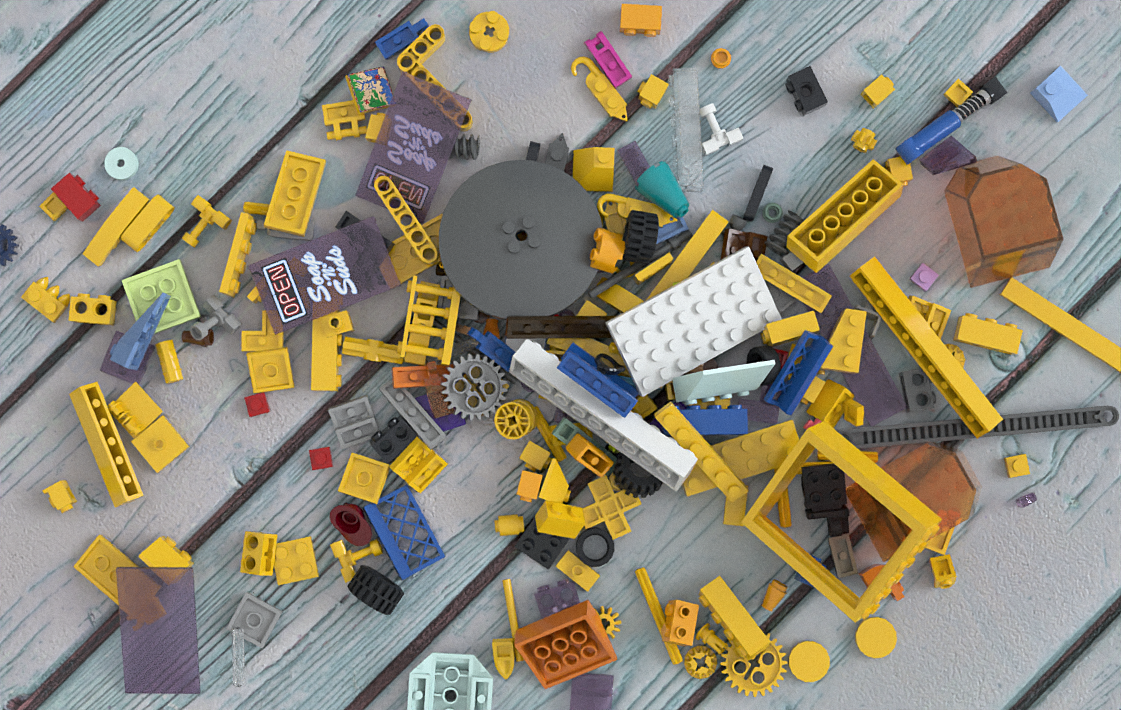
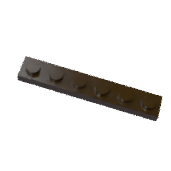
(557, 327)

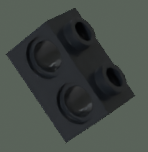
(397, 442)

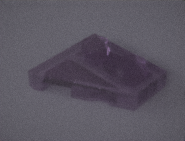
(947, 157)

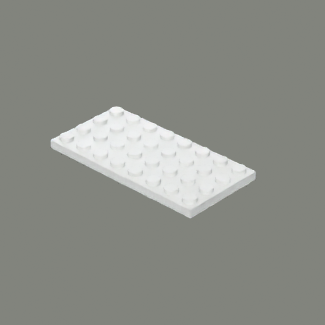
(693, 321)

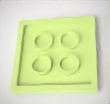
(169, 279)

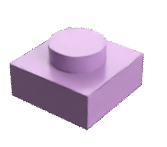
(923, 277)

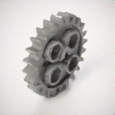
(488, 374)

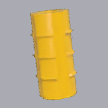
(169, 361)

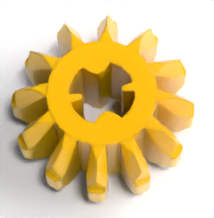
(609, 627)

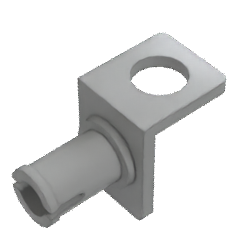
(871, 315)

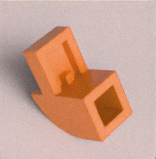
(872, 571)

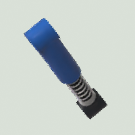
(949, 121)

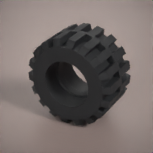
(640, 236)
(631, 482)
(375, 590)

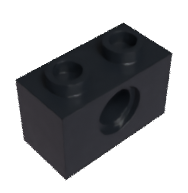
(806, 79)

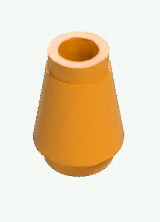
(774, 594)

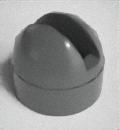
(737, 222)

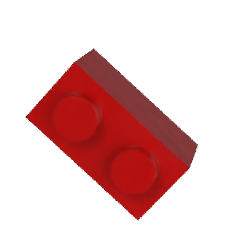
(76, 196)

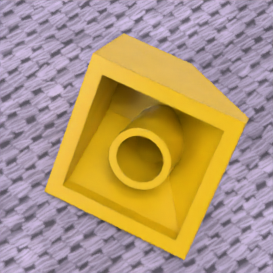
(594, 168)
(555, 485)

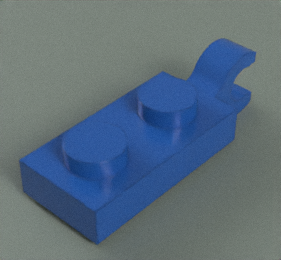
(400, 38)
(493, 348)

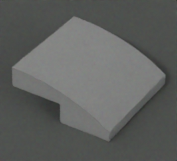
(353, 421)

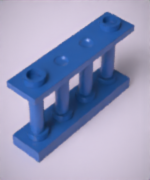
(608, 388)

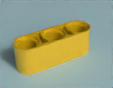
(147, 223)

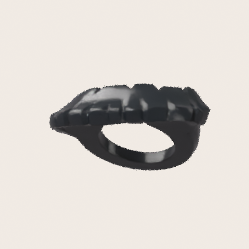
(604, 369)

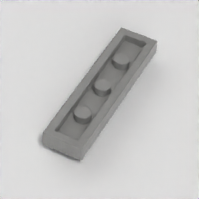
(413, 414)

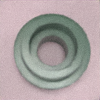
(772, 206)

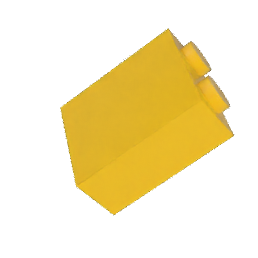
(789, 329)

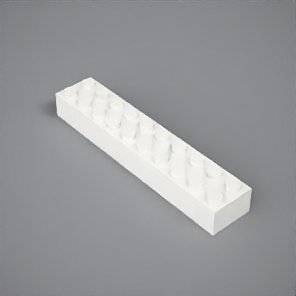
(628, 435)

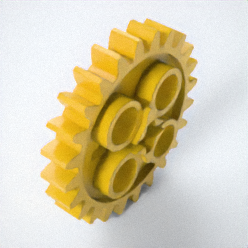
(769, 672)

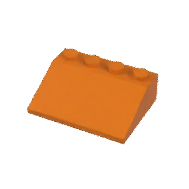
(565, 644)

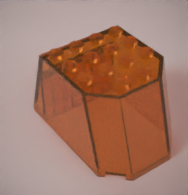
(1002, 220)
(936, 477)

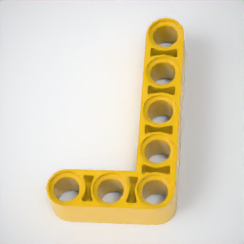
(418, 59)

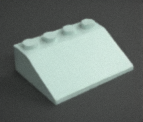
(720, 382)

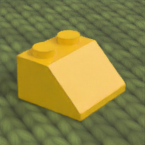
(165, 554)

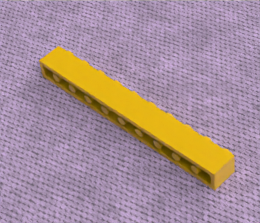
(926, 347)

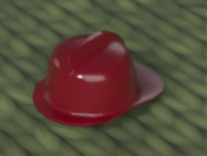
(351, 523)

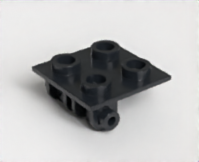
(541, 546)

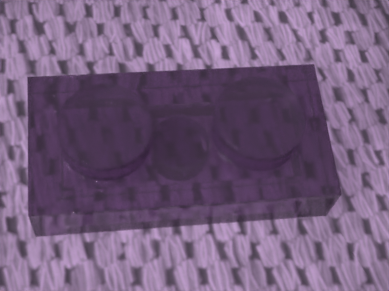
(633, 160)

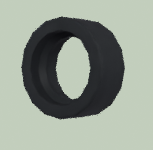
(765, 353)
(595, 562)

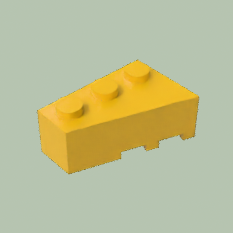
(846, 342)

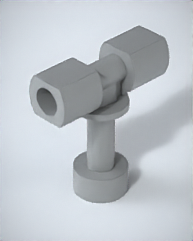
(217, 317)

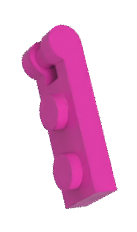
(608, 60)

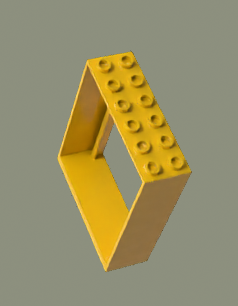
(878, 484)

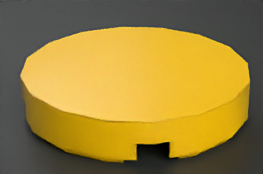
(875, 637)
(809, 661)

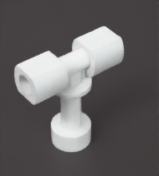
(720, 136)

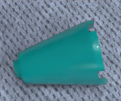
(663, 190)

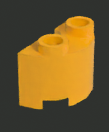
(607, 251)

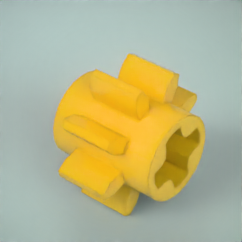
(864, 140)

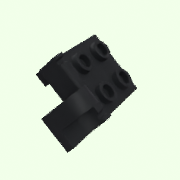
(824, 496)

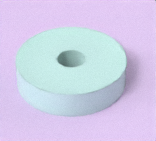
(114, 157)

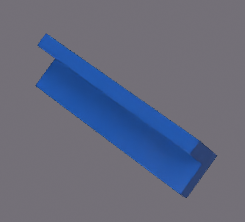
(802, 373)

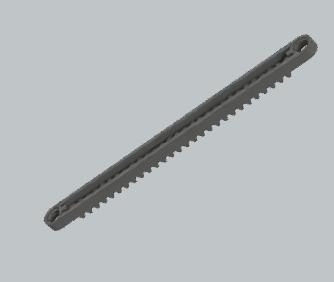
(957, 429)

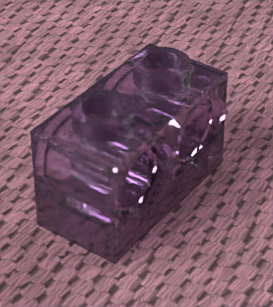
(558, 602)

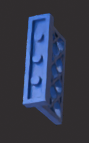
(387, 540)

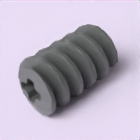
(466, 147)
(779, 240)

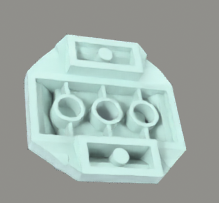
(450, 672)

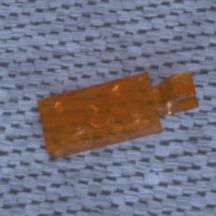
(434, 389)

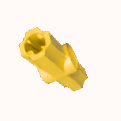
(371, 350)

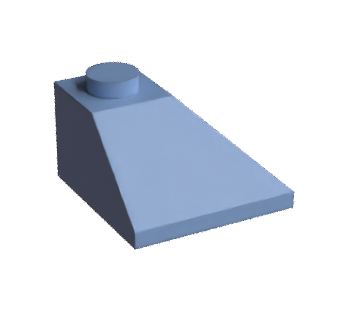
(1058, 94)

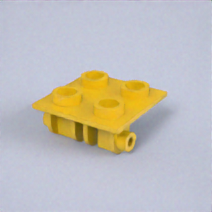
(134, 410)

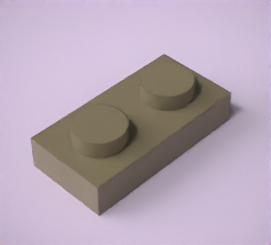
(842, 555)

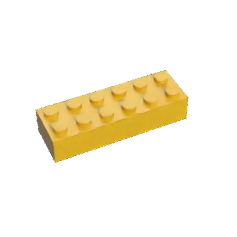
(844, 215)
(748, 455)

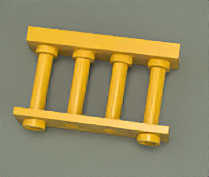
(446, 334)

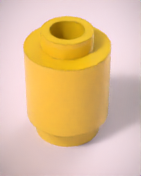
(509, 525)

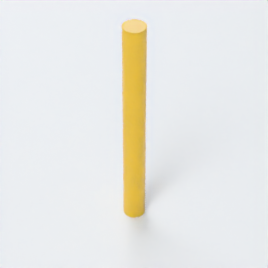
(511, 613)

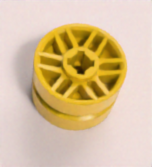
(516, 419)

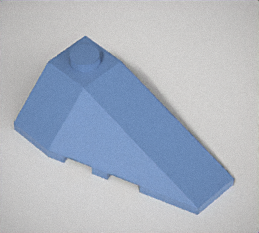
(134, 343)

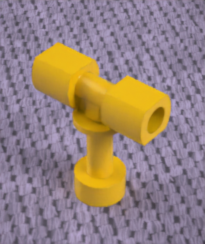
(209, 216)
(348, 559)

